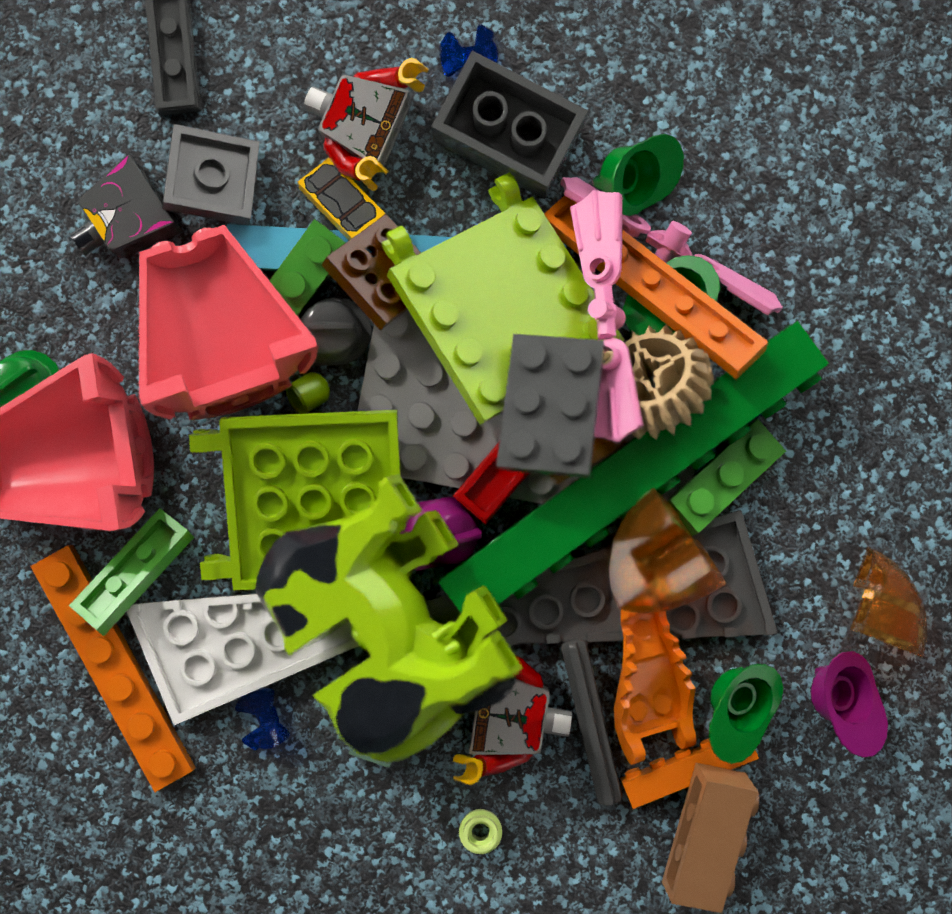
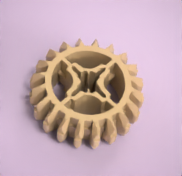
(680, 377)

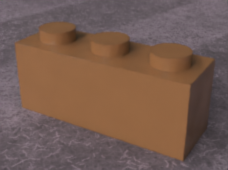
(710, 838)

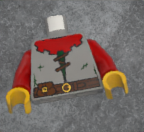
(365, 117)
(512, 729)

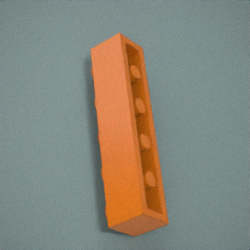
(671, 775)

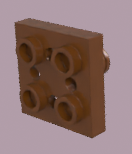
(365, 273)

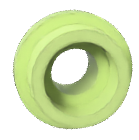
(484, 844)

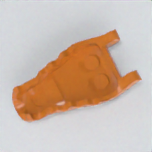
(652, 685)

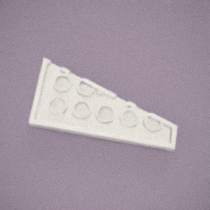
(220, 650)

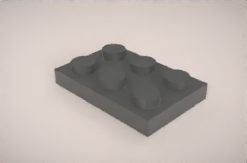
(551, 405)

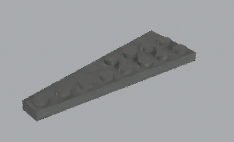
(582, 604)

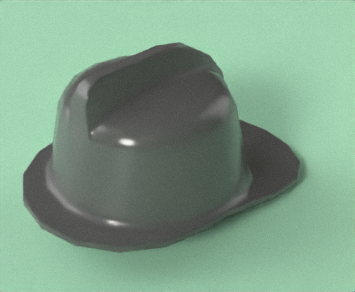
(338, 328)

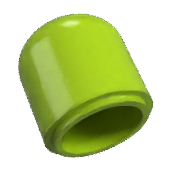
(308, 392)

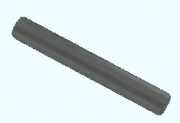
(591, 721)

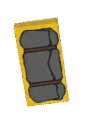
(340, 199)

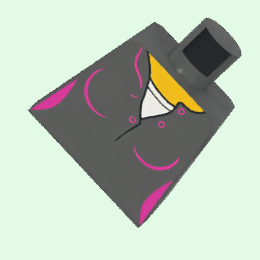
(124, 213)

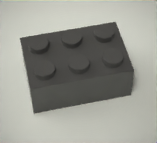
(508, 124)

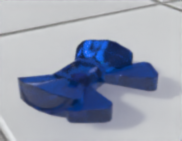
(454, 56)
(270, 732)

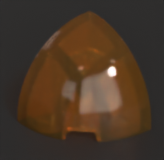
(658, 560)
(890, 605)

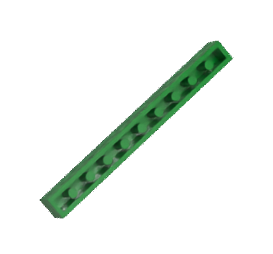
(621, 479)

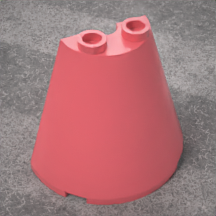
(213, 329)
(76, 450)

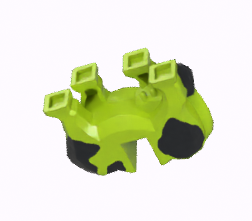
(418, 669)

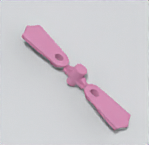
(599, 240)
(673, 244)

